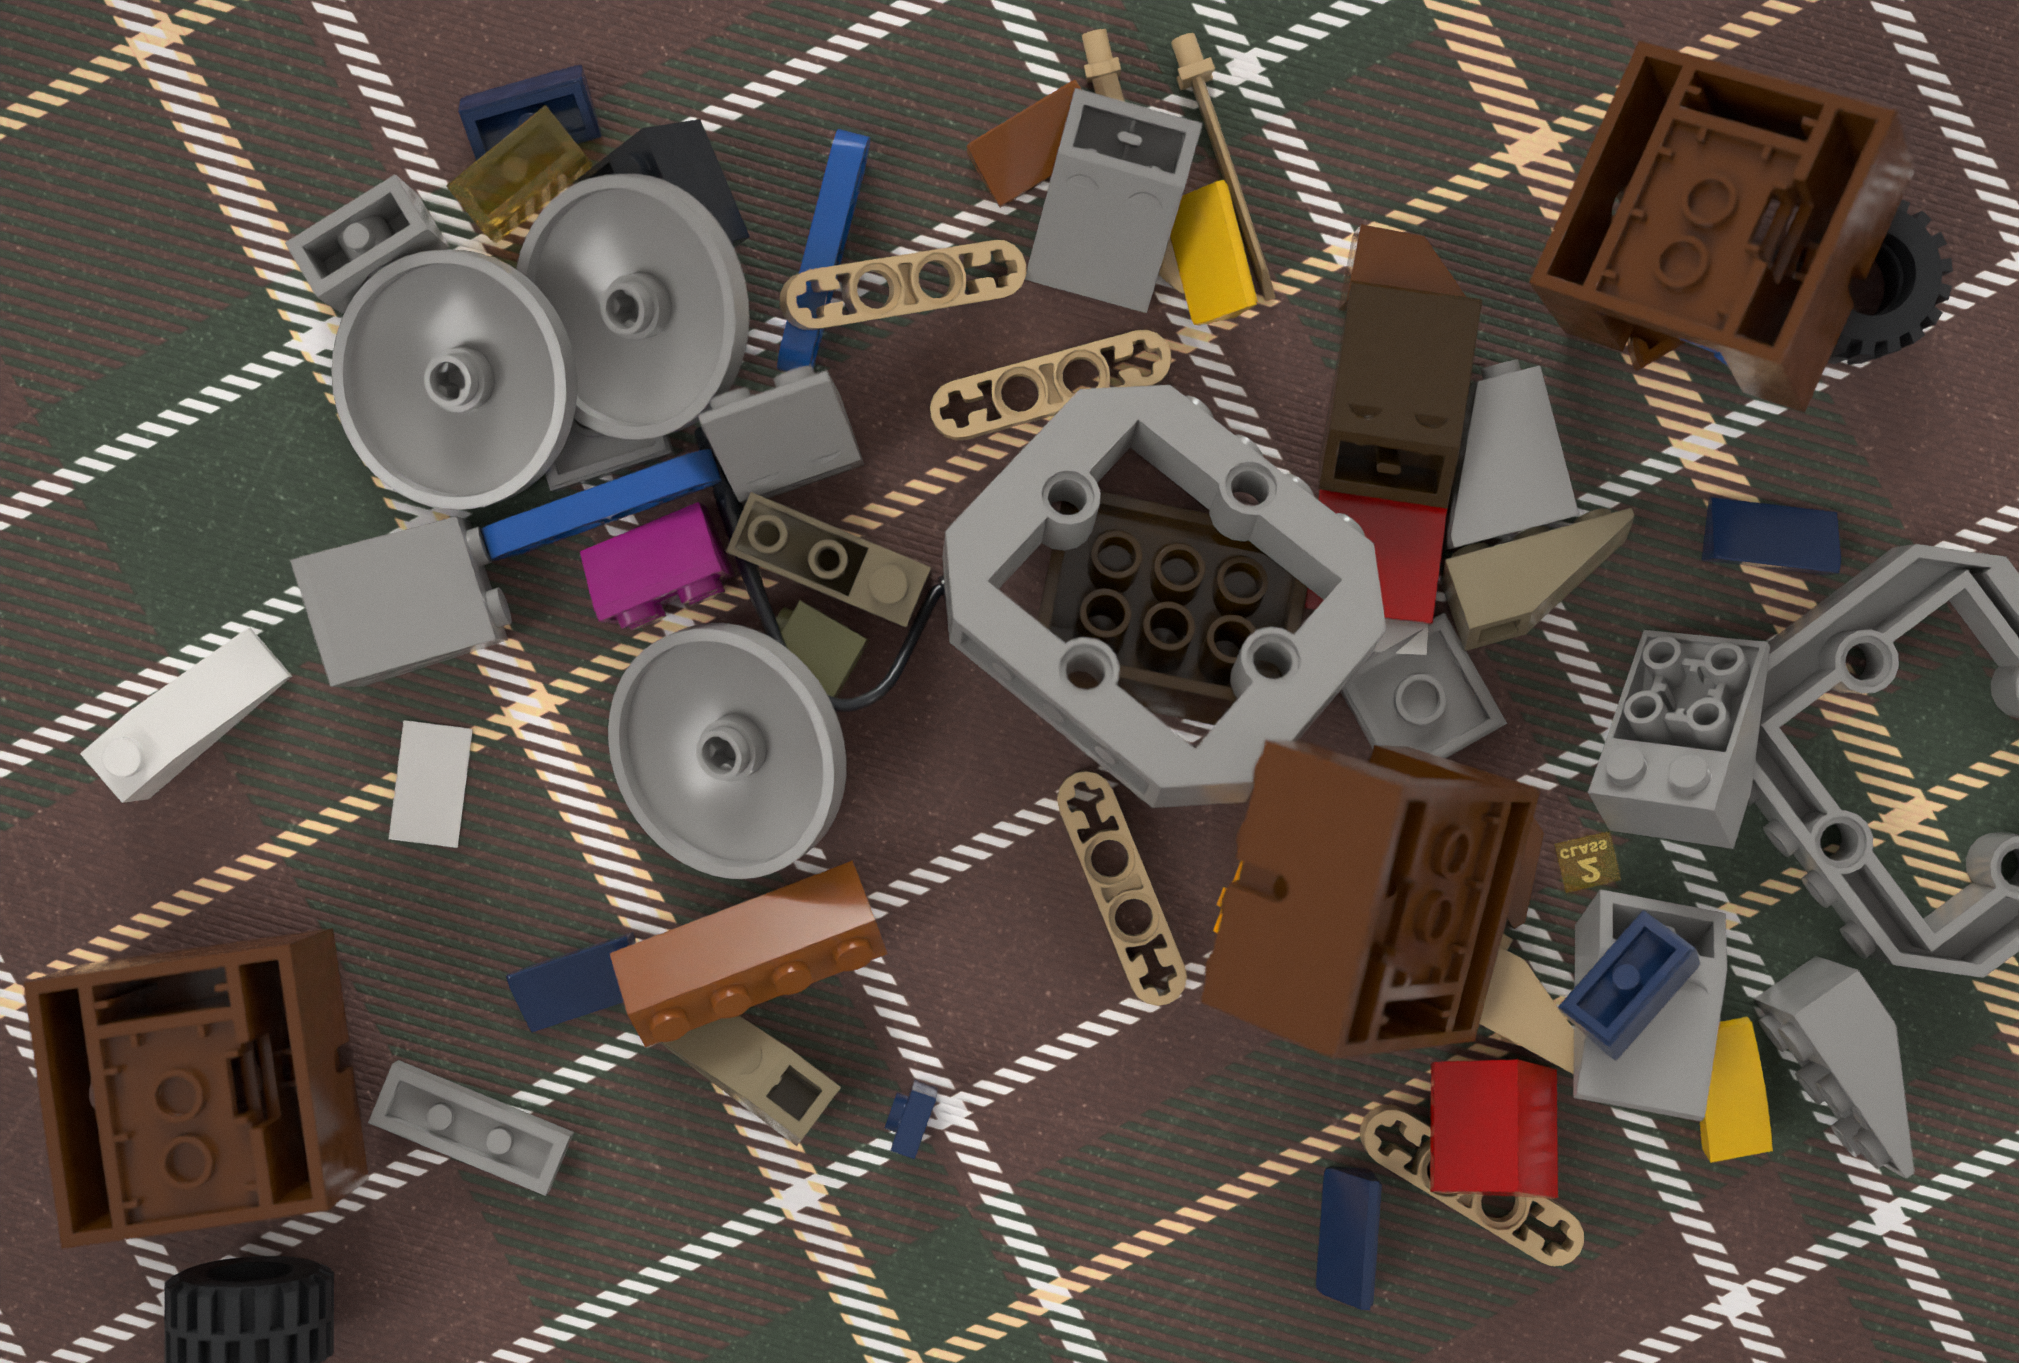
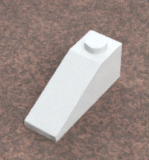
(185, 718)

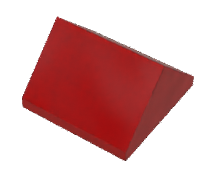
(1494, 1128)

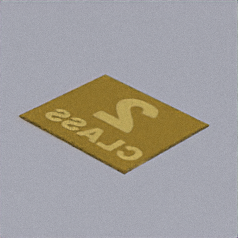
(1587, 861)

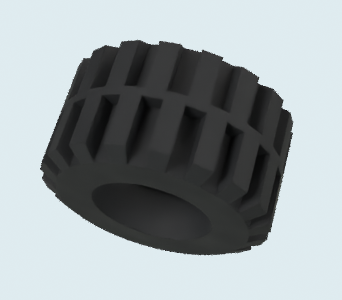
(1911, 291)
(250, 1312)

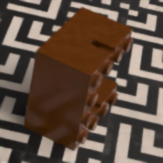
(1694, 166)
(1368, 898)
(165, 1122)

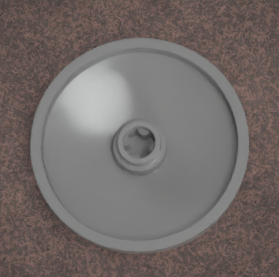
(644, 299)
(454, 379)
(727, 750)

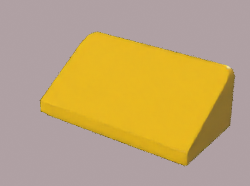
(1211, 256)

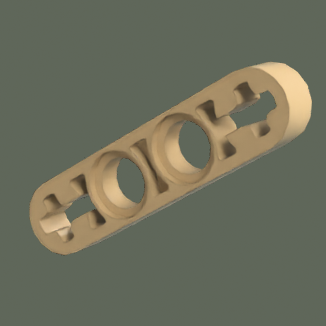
(903, 283)
(1048, 378)
(1126, 885)
(1470, 1204)

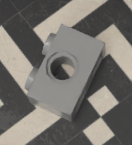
(362, 239)

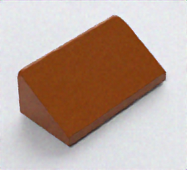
(1023, 148)

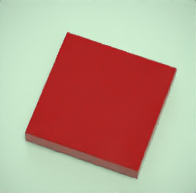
(1406, 551)

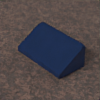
(499, 111)
(1772, 537)
(568, 984)
(1630, 984)
(1349, 1235)

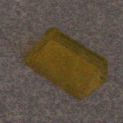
(519, 175)

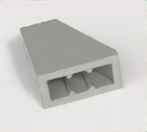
(1508, 460)

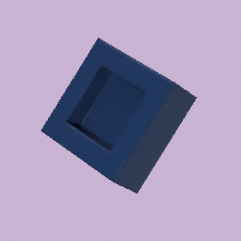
(910, 1117)

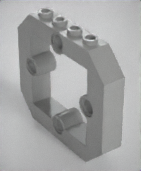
(1209, 464)
(1808, 658)

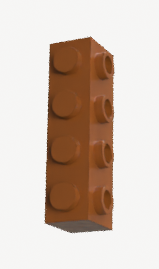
(747, 954)

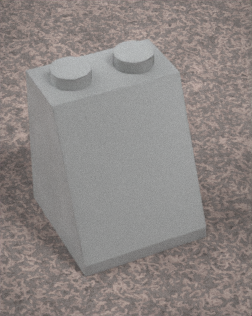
(401, 601)

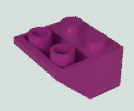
(656, 566)

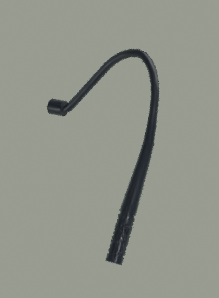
(730, 512)

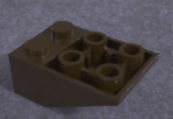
(1399, 394)

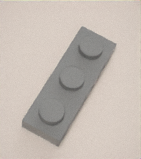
(471, 1127)

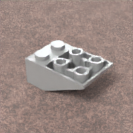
(1112, 200)
(782, 435)
(1684, 739)
(1673, 1057)
(1845, 1057)

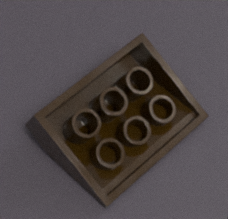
(1167, 603)

